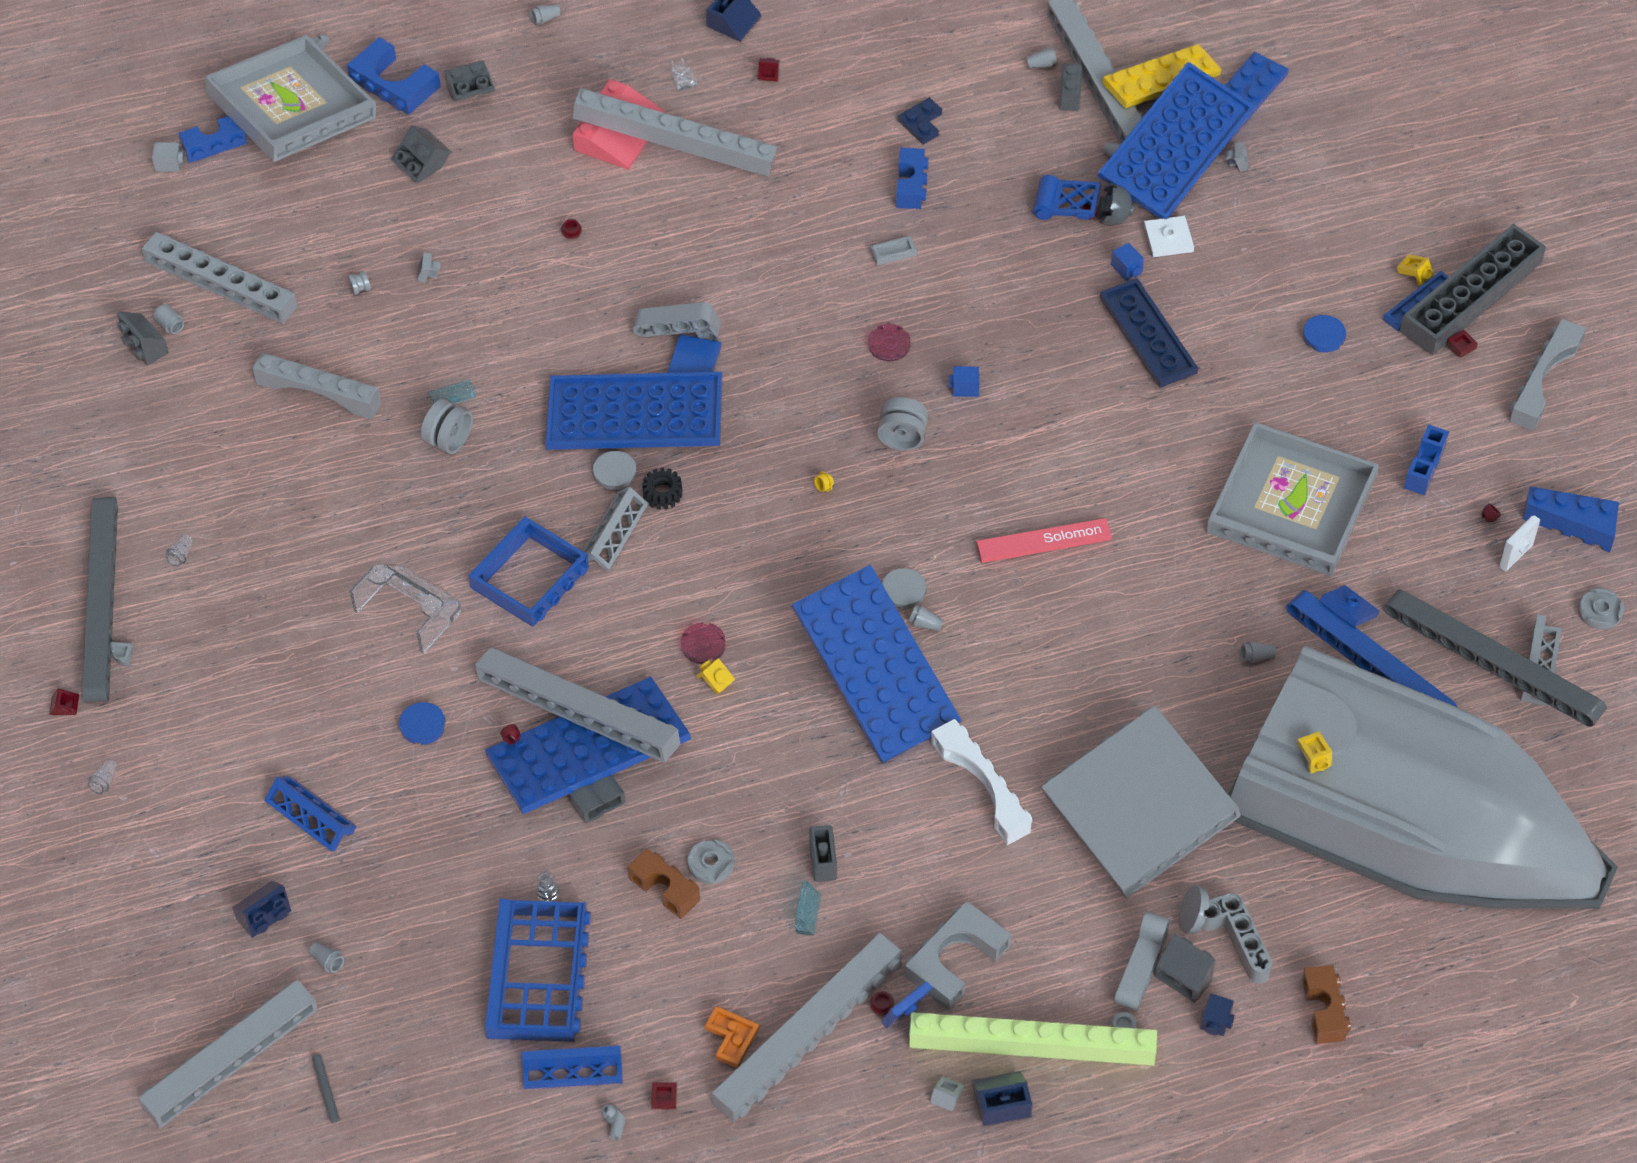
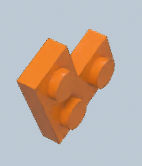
(737, 1033)

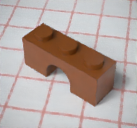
(651, 869)
(1323, 985)

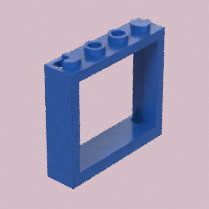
(506, 548)

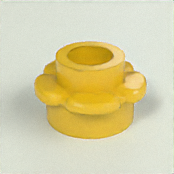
(823, 482)

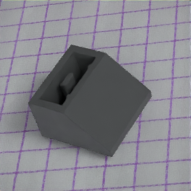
(469, 81)
(420, 154)
(141, 337)
(1185, 968)

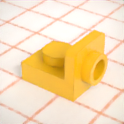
(1417, 267)
(1316, 752)

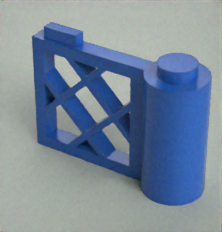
(1050, 193)

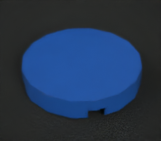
(1324, 333)
(422, 723)

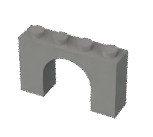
(964, 926)

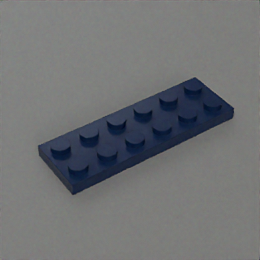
(1148, 332)

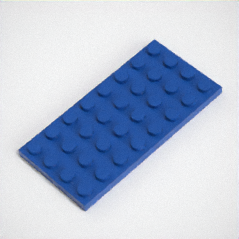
(1176, 141)
(634, 410)
(875, 663)
(566, 756)

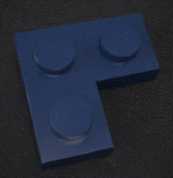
(918, 120)

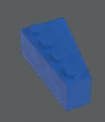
(1574, 515)

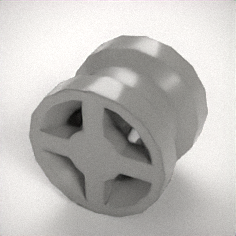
(359, 282)

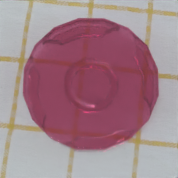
(889, 342)
(703, 642)

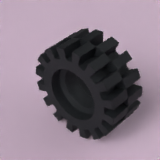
(662, 498)

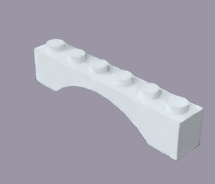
(956, 747)

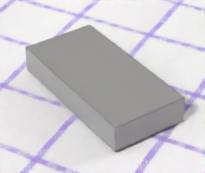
(893, 250)

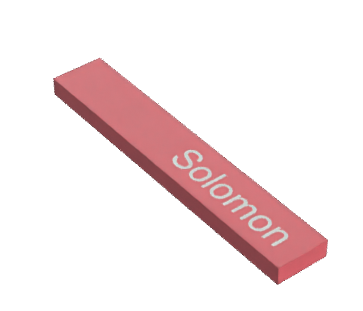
(1043, 540)

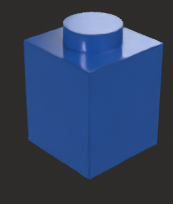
(1127, 261)
(965, 381)

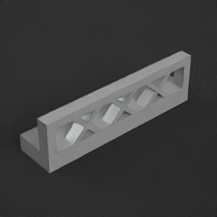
(607, 525)
(1536, 649)

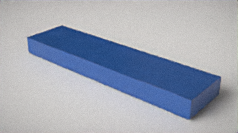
(1395, 315)

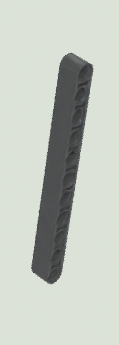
(100, 600)
(1495, 658)

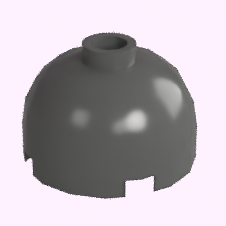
(1115, 205)

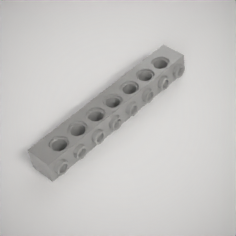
(220, 277)

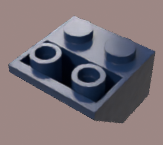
(732, 17)
(262, 908)
(1002, 1098)

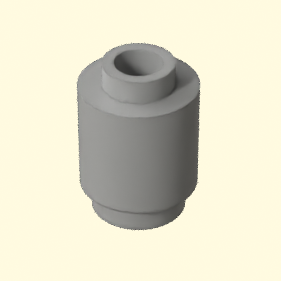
(168, 319)

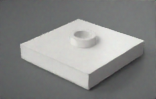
(1168, 236)
(1519, 543)

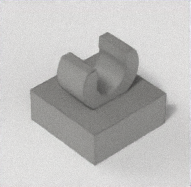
(1238, 157)
(427, 268)

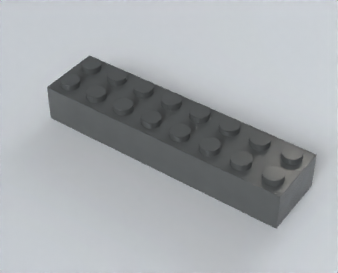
(1472, 289)

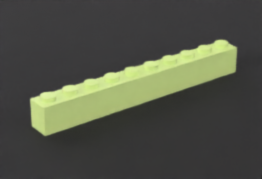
(1033, 1038)

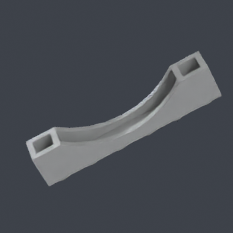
(1563, 345)
(282, 373)

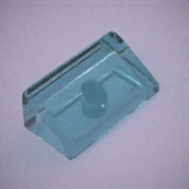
(454, 393)
(807, 909)

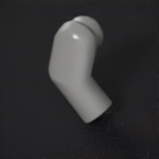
(615, 1119)

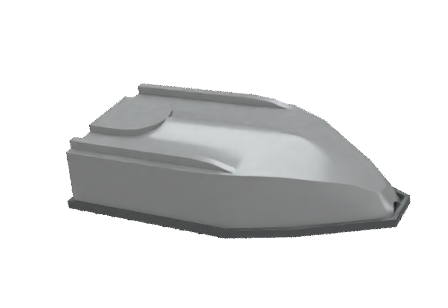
(1415, 796)

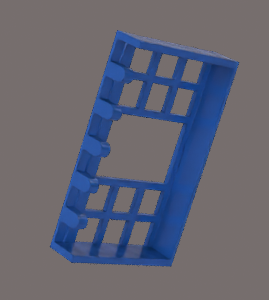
(499, 983)

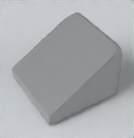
(946, 1093)

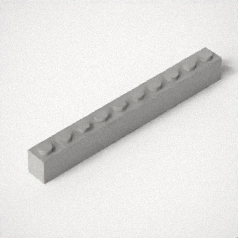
(1086, 51)
(674, 132)
(578, 704)
(806, 1028)

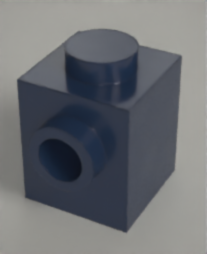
(1217, 1015)

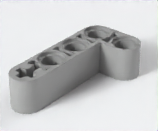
(678, 319)
(1240, 938)
(1143, 960)

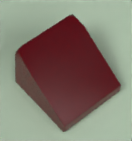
(64, 703)

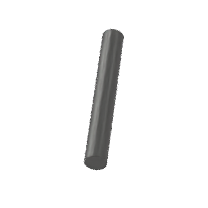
(325, 1088)

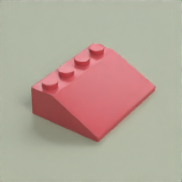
(609, 144)

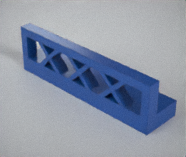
(315, 806)
(572, 1058)

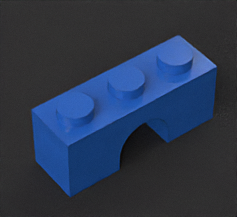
(199, 146)
(911, 191)
(1427, 460)

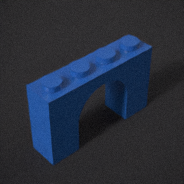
(403, 94)

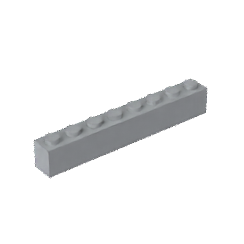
(228, 1053)

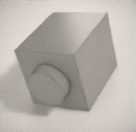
(167, 157)

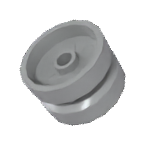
(902, 423)
(446, 426)

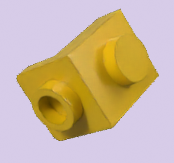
(715, 675)

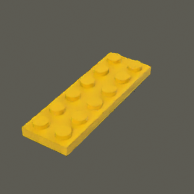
(1152, 77)

